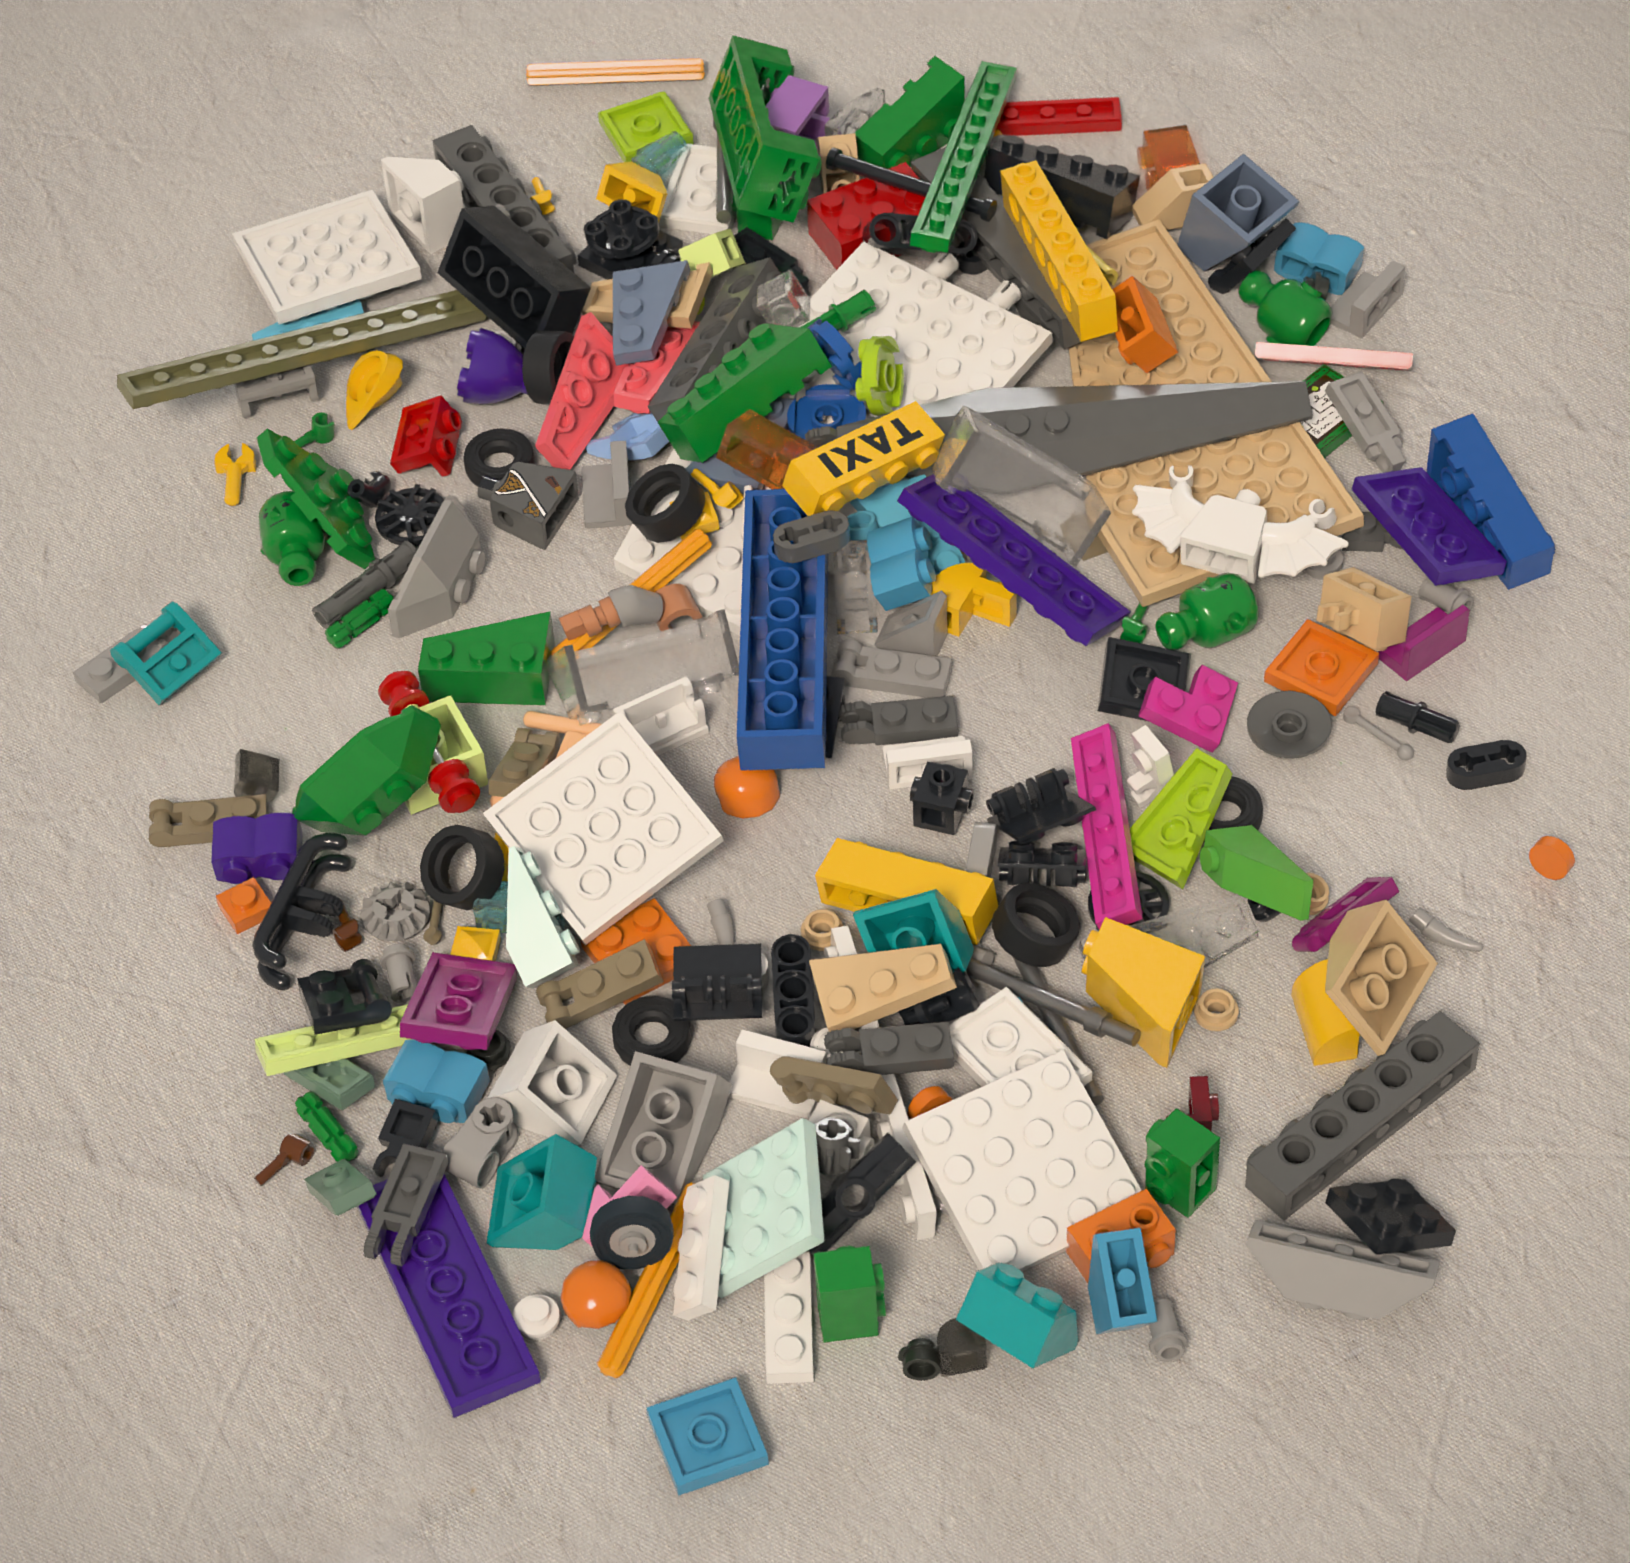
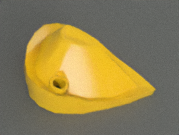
(371, 383)

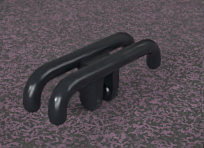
(298, 904)

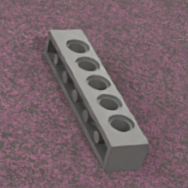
(490, 183)
(720, 331)
(1286, 1187)

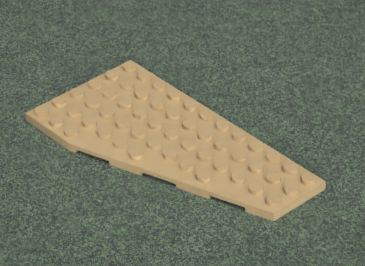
(1274, 463)

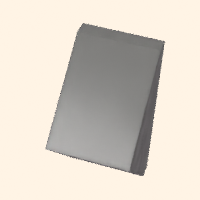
(917, 628)

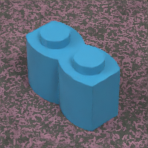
(1315, 250)
(900, 563)
(437, 1080)

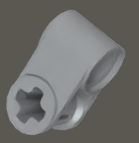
(482, 1142)

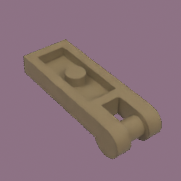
(523, 760)
(198, 818)
(600, 985)
(833, 1084)

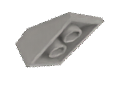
(663, 1122)

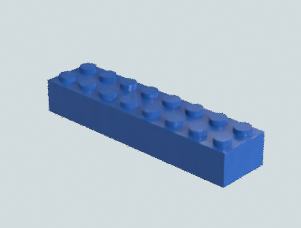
(780, 645)

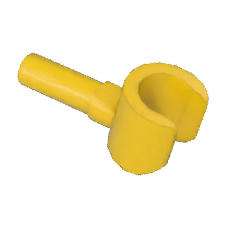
(542, 197)
(726, 496)

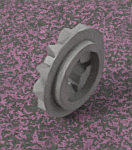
(400, 924)

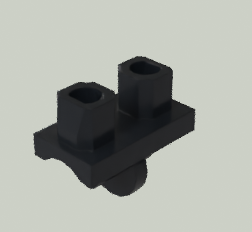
(946, 1005)

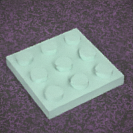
(770, 1205)

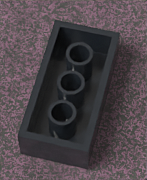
(511, 275)

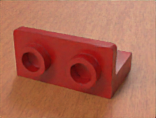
(427, 436)

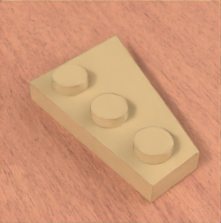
(681, 316)
(879, 983)

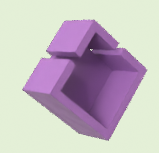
(799, 108)

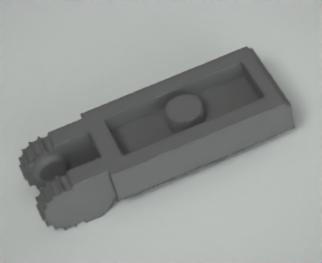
(899, 721)
(892, 1048)
(405, 1201)

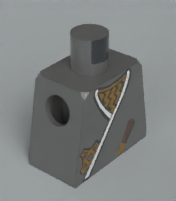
(531, 501)

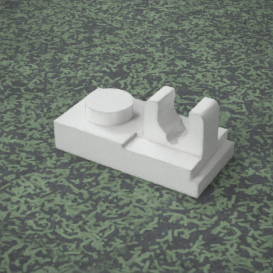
(1154, 767)

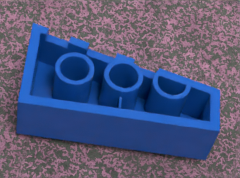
(1484, 490)

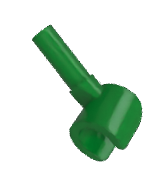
(320, 431)
(1133, 628)

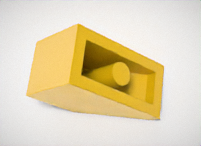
(633, 184)

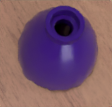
(493, 370)

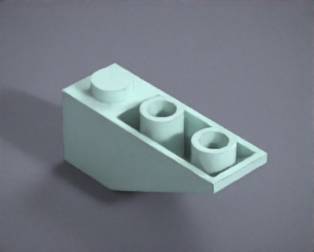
(533, 932)

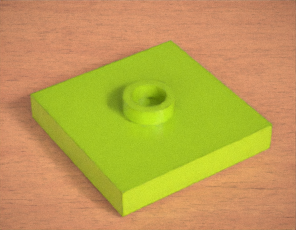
(641, 123)

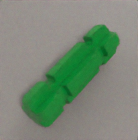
(359, 619)
(326, 1127)

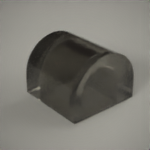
(256, 774)
(960, 1349)

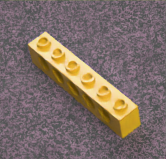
(1059, 251)

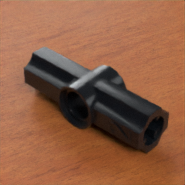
(876, 1174)

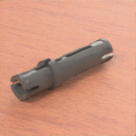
(380, 574)

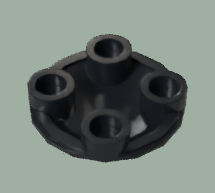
(621, 231)

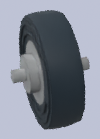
(631, 1232)

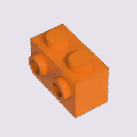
(1141, 326)
(1131, 1213)

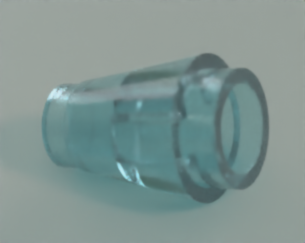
(661, 153)

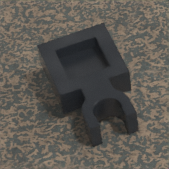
(404, 1125)

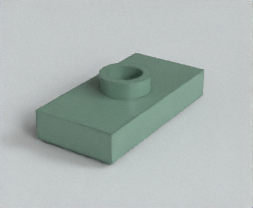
(335, 1081)
(340, 1187)

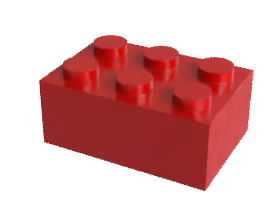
(841, 214)

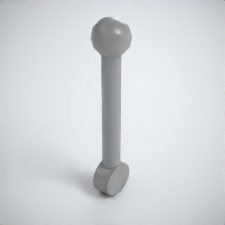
(1352, 716)

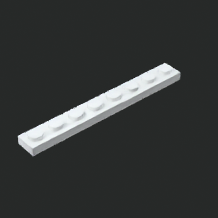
(917, 1202)

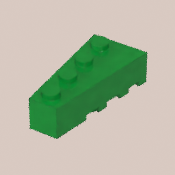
(748, 378)

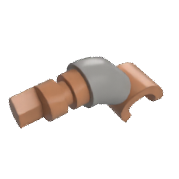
(632, 606)

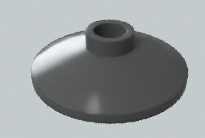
(1289, 724)

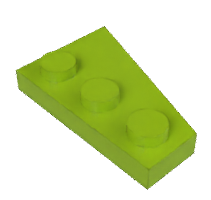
(1176, 821)

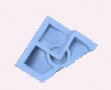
(641, 435)

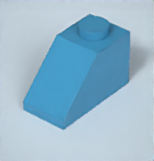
(1120, 1282)

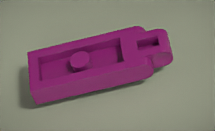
(1322, 927)

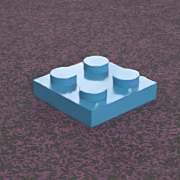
(707, 1436)

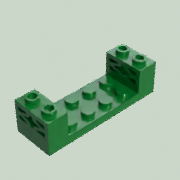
(764, 165)

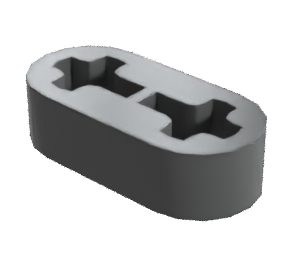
(811, 536)

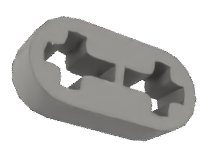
(982, 848)

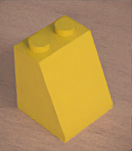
(1143, 984)

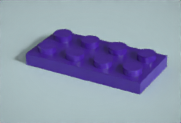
(1428, 526)

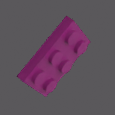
(458, 1001)

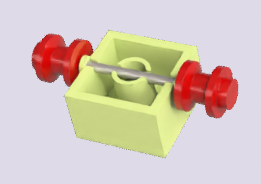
(457, 761)

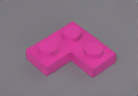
(1192, 715)

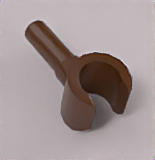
(347, 933)
(292, 1148)

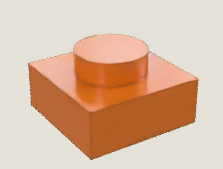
(244, 905)

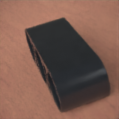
(900, 230)
(791, 980)

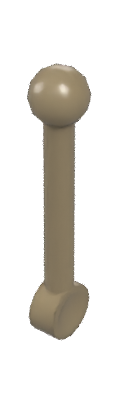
(433, 934)

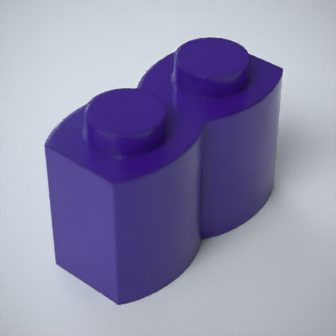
(255, 846)

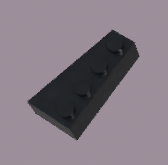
(1087, 190)

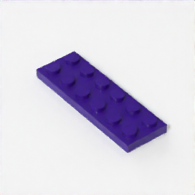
(1016, 560)
(457, 1308)

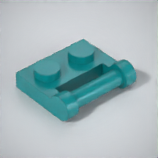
(175, 662)

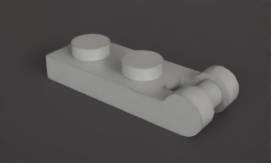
(892, 670)

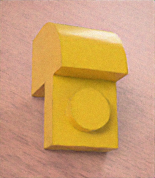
(973, 594)

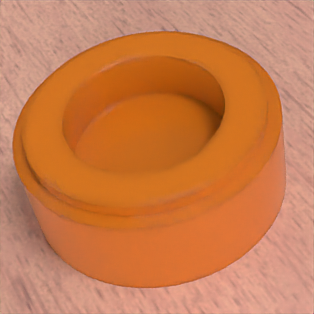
(1551, 857)
(927, 1100)

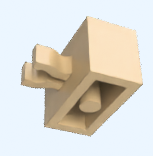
(1364, 608)

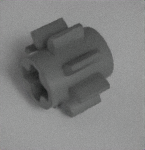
(835, 1146)

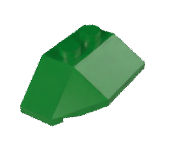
(369, 775)

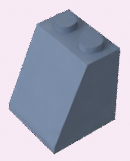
(1232, 212)

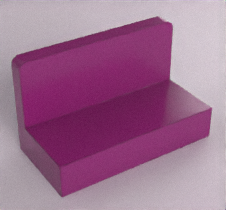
(1427, 642)

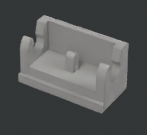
(275, 385)

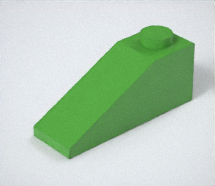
(1256, 869)

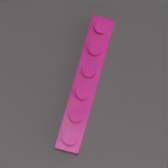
(1107, 828)

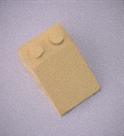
(1376, 971)

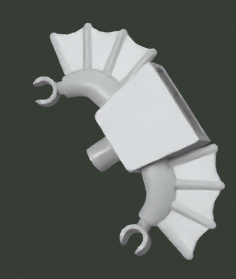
(1234, 532)

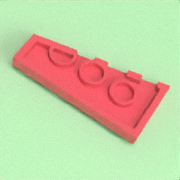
(642, 379)
(581, 395)

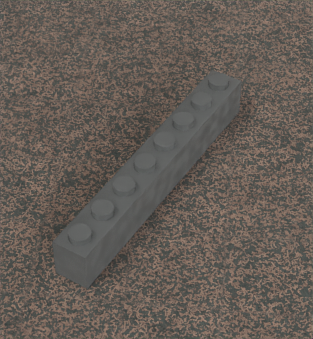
(1007, 255)

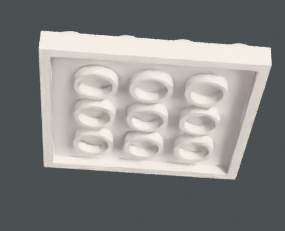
(326, 256)
(604, 826)
(1021, 1163)

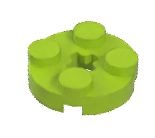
(881, 378)

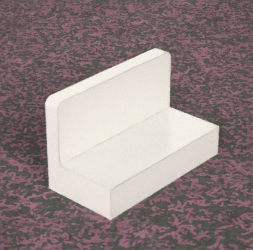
(909, 759)
(752, 1075)

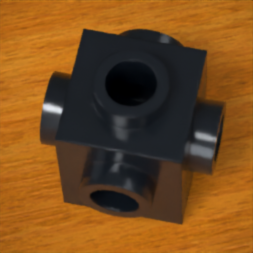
(940, 797)

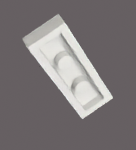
(701, 1248)
(789, 1322)

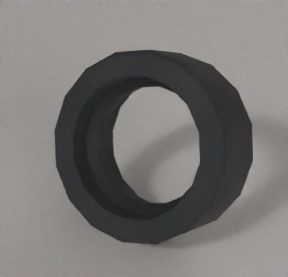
(544, 362)
(653, 488)
(437, 859)
(1023, 942)

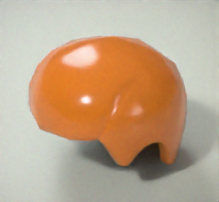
(745, 791)
(595, 1294)

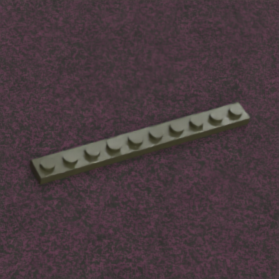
(296, 349)

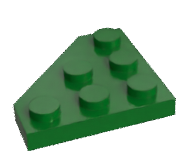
(320, 495)

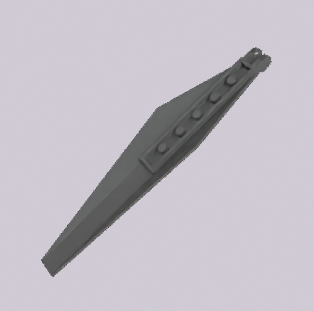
(1117, 424)

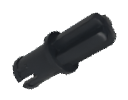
(1417, 717)

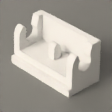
(667, 716)

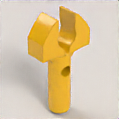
(234, 471)

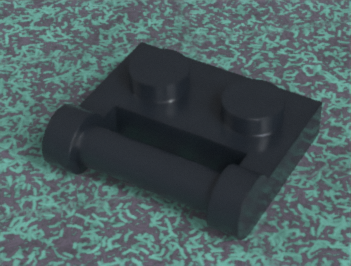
(1250, 258)
(329, 1001)

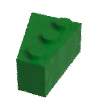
(917, 121)
(490, 663)

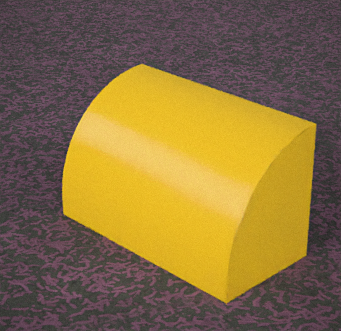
(1325, 1028)

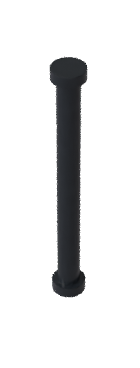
(837, 160)

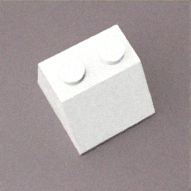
(423, 199)
(553, 1083)

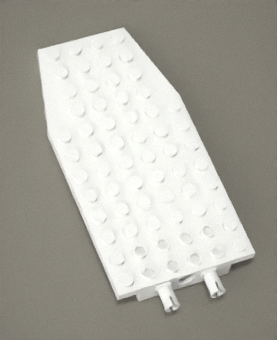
(947, 349)

